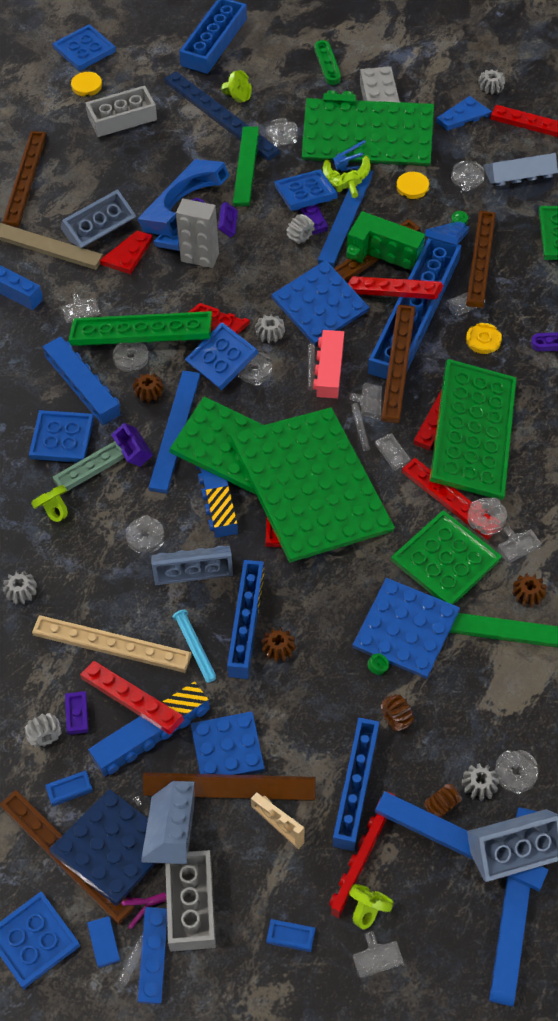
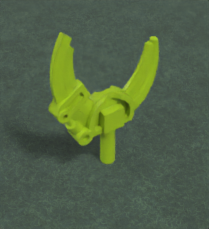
(347, 180)

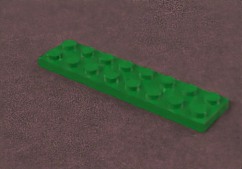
(141, 328)

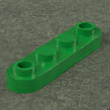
(327, 62)

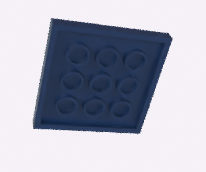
(106, 847)

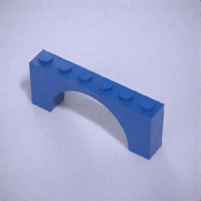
(199, 174)

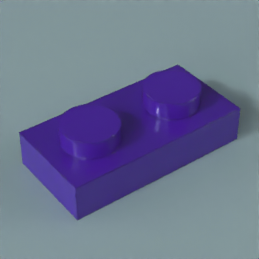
(315, 215)
(228, 219)
(76, 713)

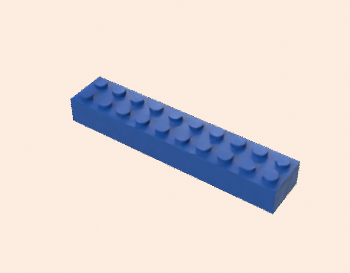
(435, 263)

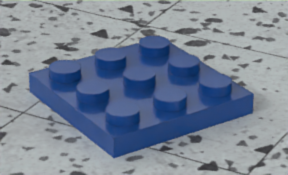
(84, 47)
(305, 190)
(221, 356)
(61, 436)
(228, 745)
(34, 940)

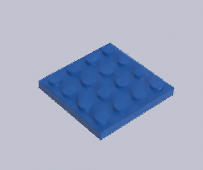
(320, 302)
(406, 627)

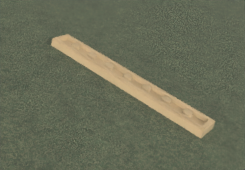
(112, 644)

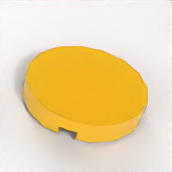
(86, 83)
(412, 185)
(483, 338)

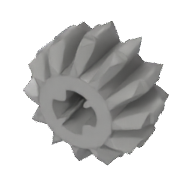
(491, 82)
(300, 229)
(270, 328)
(19, 587)
(43, 730)
(479, 789)

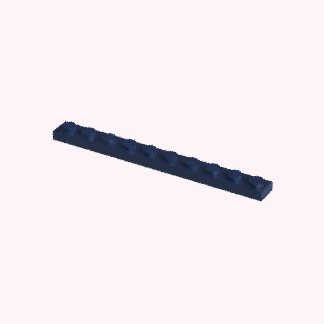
(217, 112)

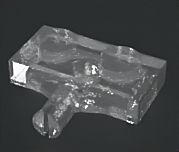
(80, 309)
(369, 400)
(518, 544)
(377, 957)

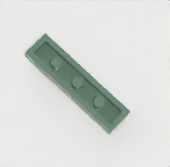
(89, 466)

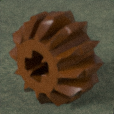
(148, 387)
(529, 590)
(285, 646)
(397, 712)
(443, 800)

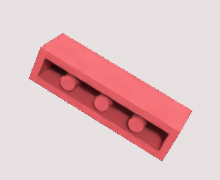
(329, 364)

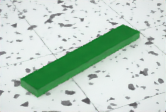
(246, 166)
(505, 630)

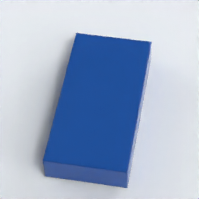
(69, 788)
(290, 935)
(103, 942)

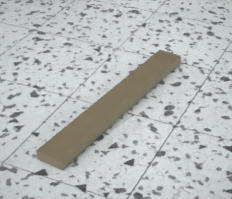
(50, 246)

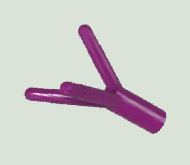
(150, 901)

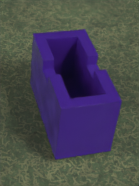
(132, 444)

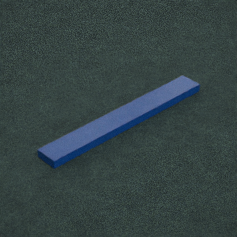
(343, 223)
(178, 418)
(444, 833)

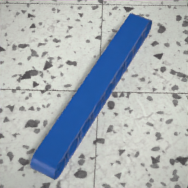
(510, 938)

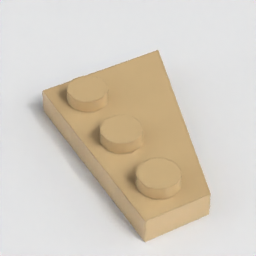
(278, 819)

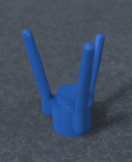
(342, 161)

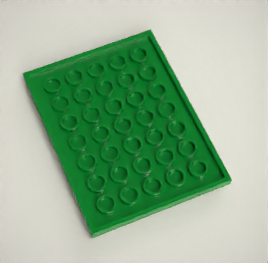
(311, 484)

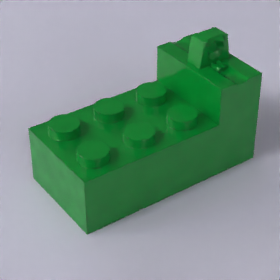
(384, 240)

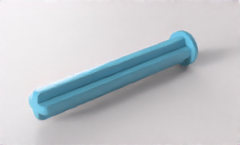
(195, 646)

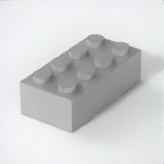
(378, 84)
(121, 111)
(197, 233)
(190, 903)

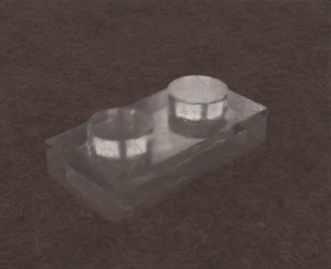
(458, 305)
(392, 451)

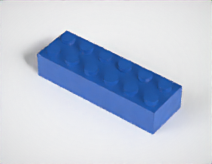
(213, 35)

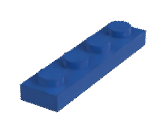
(152, 956)

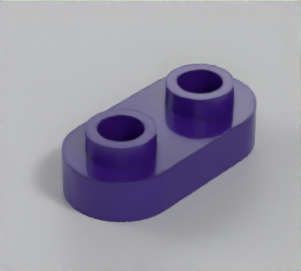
(545, 341)

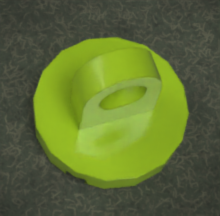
(238, 86)
(50, 501)
(368, 904)

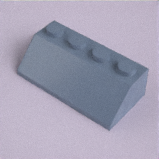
(521, 168)
(97, 219)
(192, 565)
(170, 824)
(515, 844)

